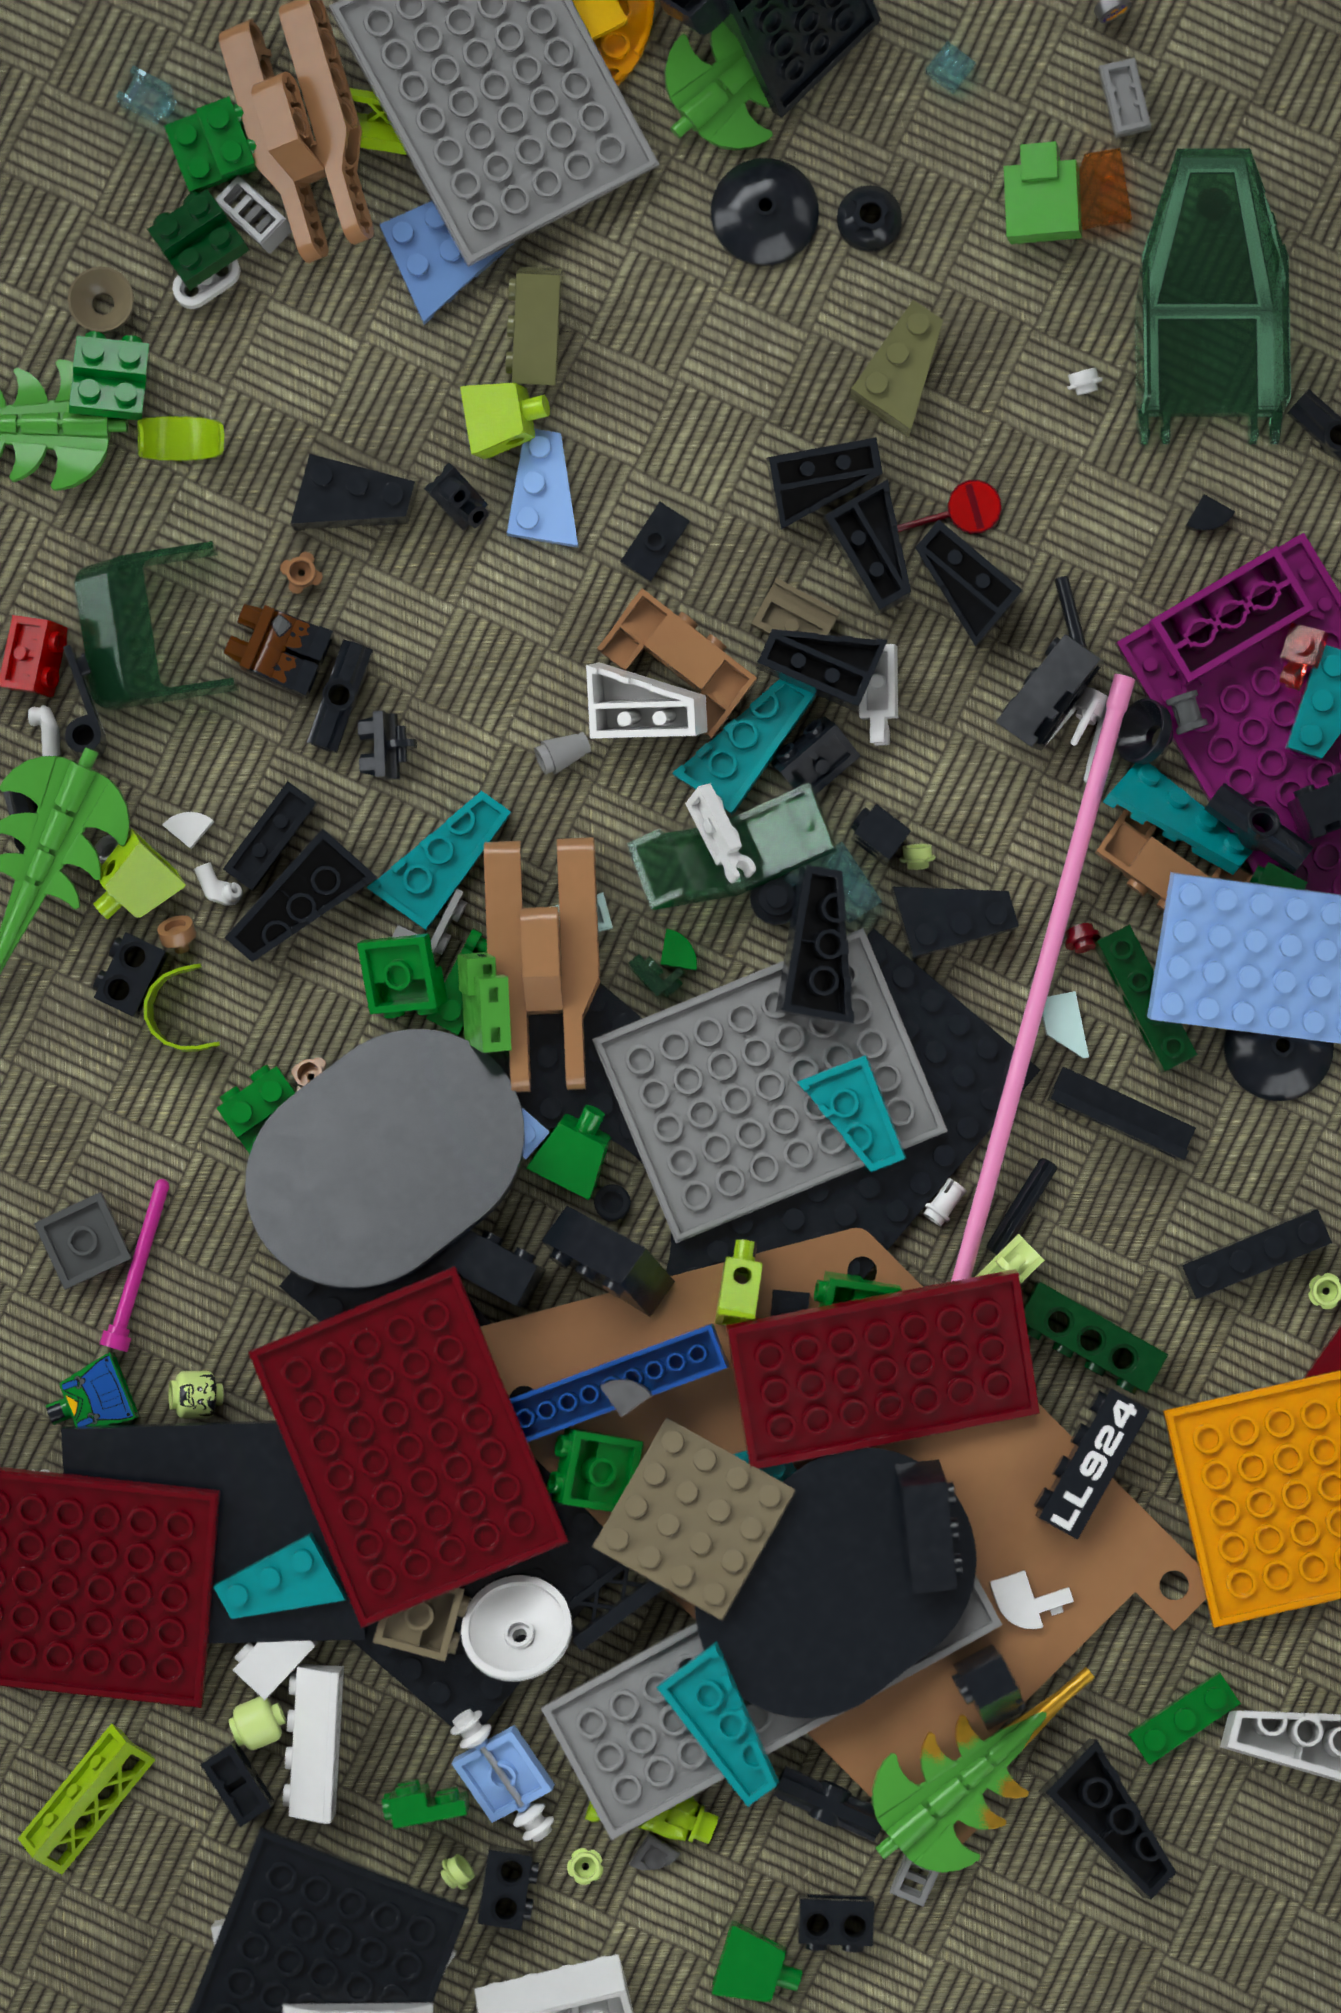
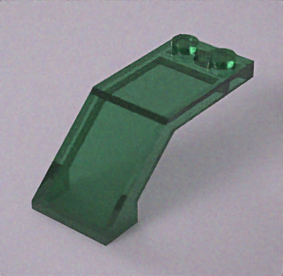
(775, 835)

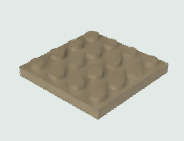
(694, 1519)

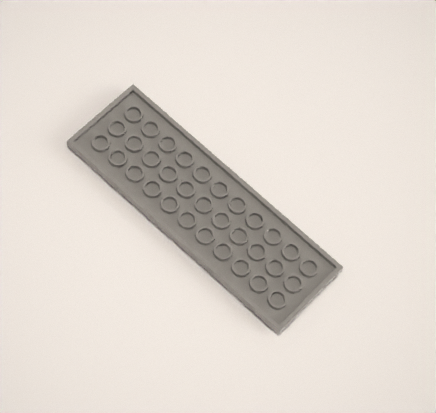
(639, 1753)

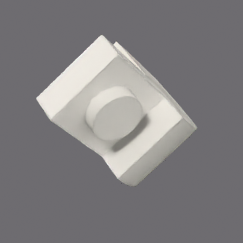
(1019, 1605)

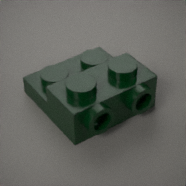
(197, 238)

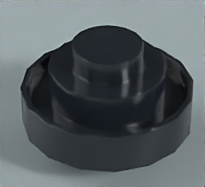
(773, 901)

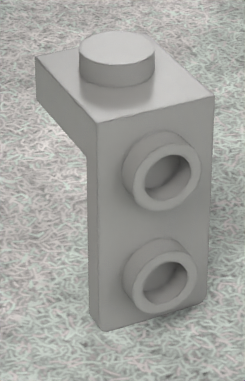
(441, 938)

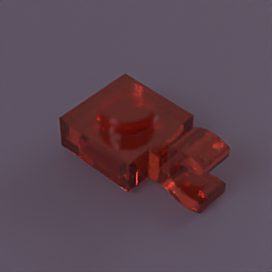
(1301, 650)

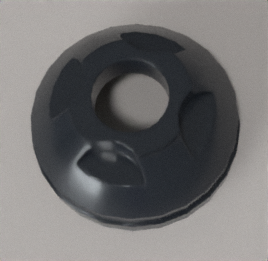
(863, 235)
(1138, 729)

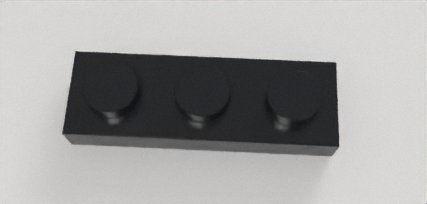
(270, 836)

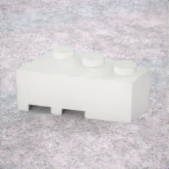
(639, 706)

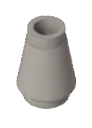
(560, 752)

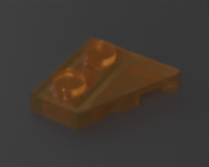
(1103, 190)

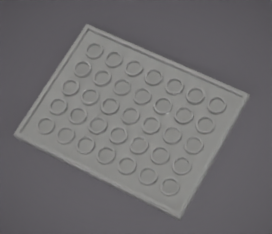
(497, 110)
(720, 1098)

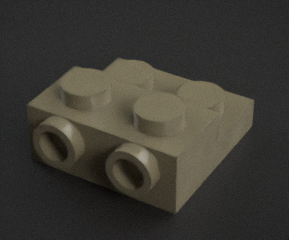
(426, 1627)

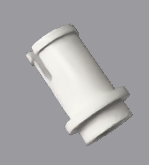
(944, 1202)

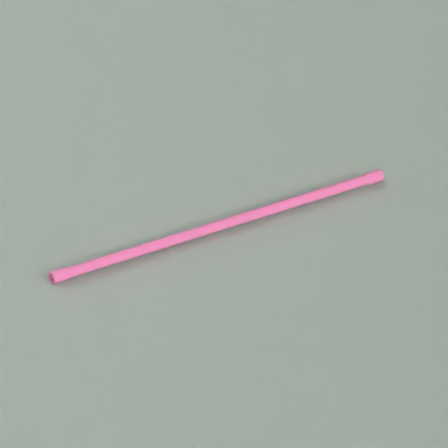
(1116, 706)

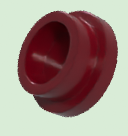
(1081, 938)

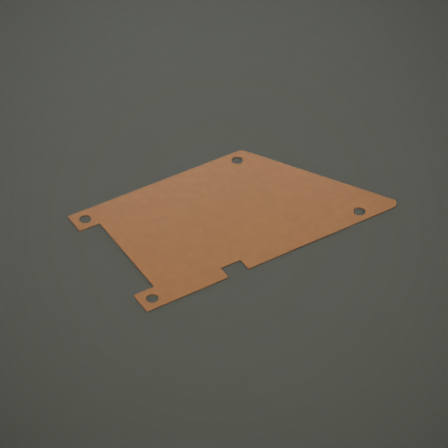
(994, 1473)

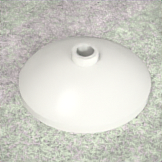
(512, 1609)

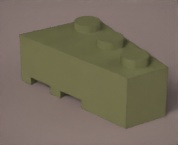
(534, 325)
(899, 369)

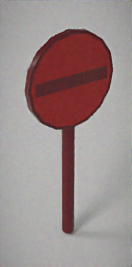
(971, 507)

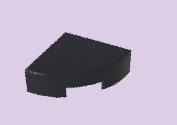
(1209, 515)

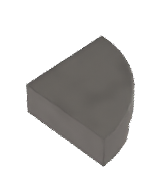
(625, 1395)
(653, 1854)

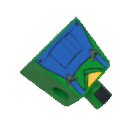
(95, 1396)

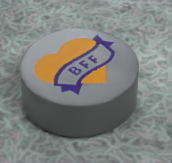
(1111, 9)

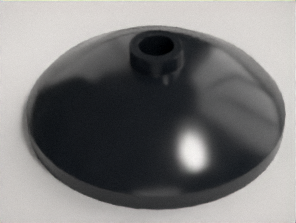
(760, 235)
(1272, 1073)

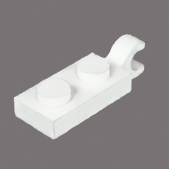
(881, 697)
(718, 832)

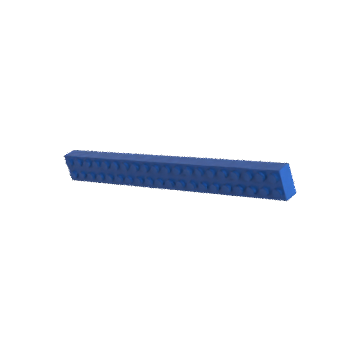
(654, 1367)

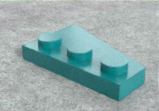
(1319, 712)
(857, 1110)
(282, 1581)

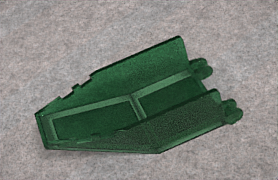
(1213, 299)

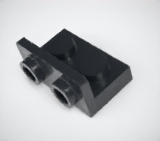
(815, 756)

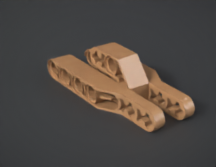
(280, 126)
(530, 951)

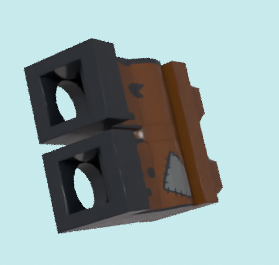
(269, 646)

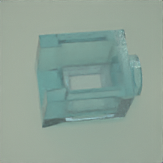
(147, 96)

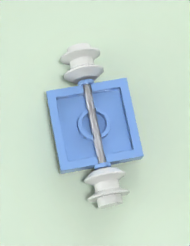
(503, 1774)

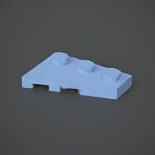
(542, 493)

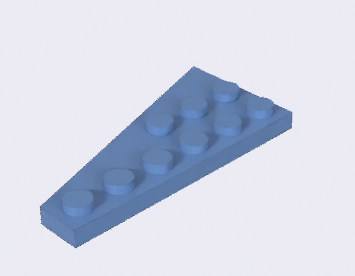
(430, 258)

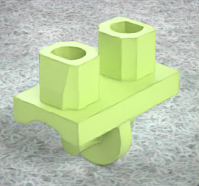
(1014, 1255)

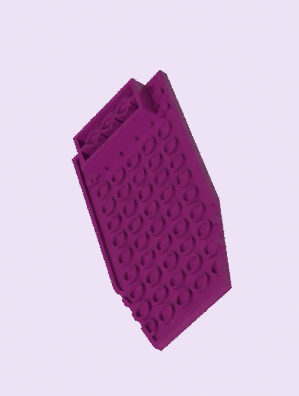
(1229, 650)

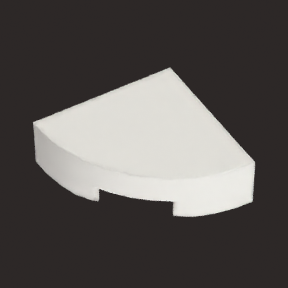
(188, 827)

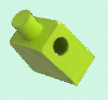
(500, 416)
(136, 879)
(736, 1300)

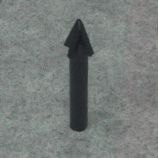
(1069, 610)

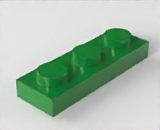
(1184, 1718)

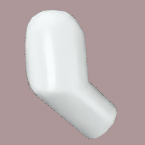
(49, 729)
(217, 890)

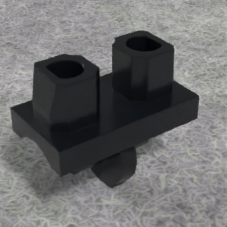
(458, 498)
(389, 745)

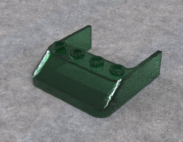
(120, 630)

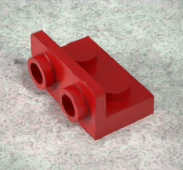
(33, 655)

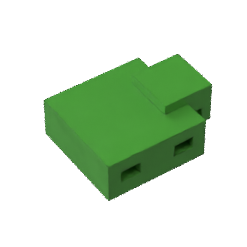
(1042, 196)
(484, 1003)

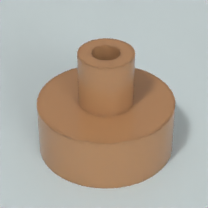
(177, 933)

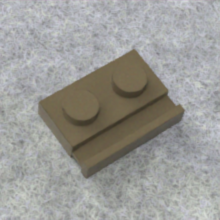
(793, 611)

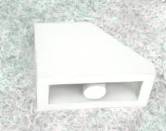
(270, 1663)

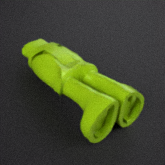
(679, 1822)

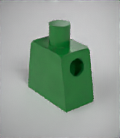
(574, 1152)
(752, 1966)

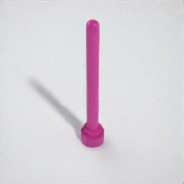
(117, 1334)

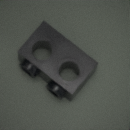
(879, 833)
(138, 978)
(237, 1783)
(498, 1886)
(836, 1910)

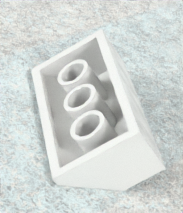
(315, 1742)
(576, 1988)

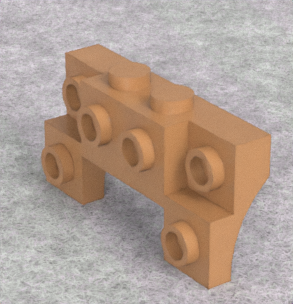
(681, 649)
(1147, 860)

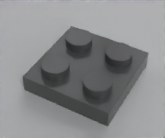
(83, 1240)

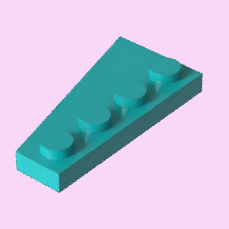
(746, 744)
(1163, 803)
(436, 867)
(718, 1719)

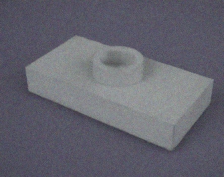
(1124, 97)

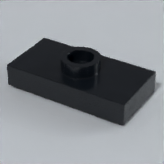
(655, 542)

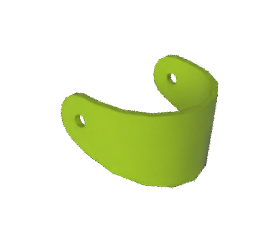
(179, 438)
(149, 1010)

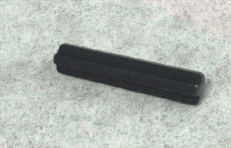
(1022, 1205)

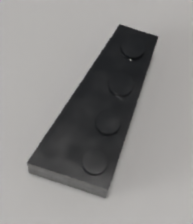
(816, 956)

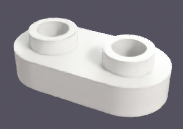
(208, 289)

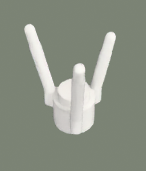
(1090, 709)

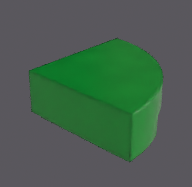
(678, 951)

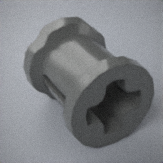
(1186, 712)

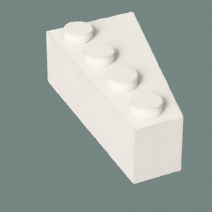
(1289, 1739)

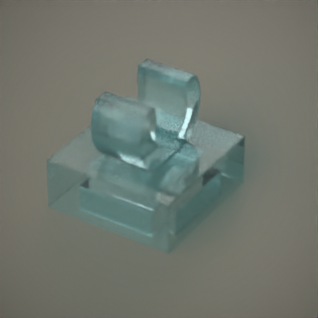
(950, 67)

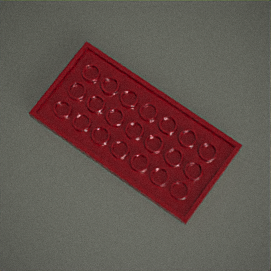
(883, 1369)

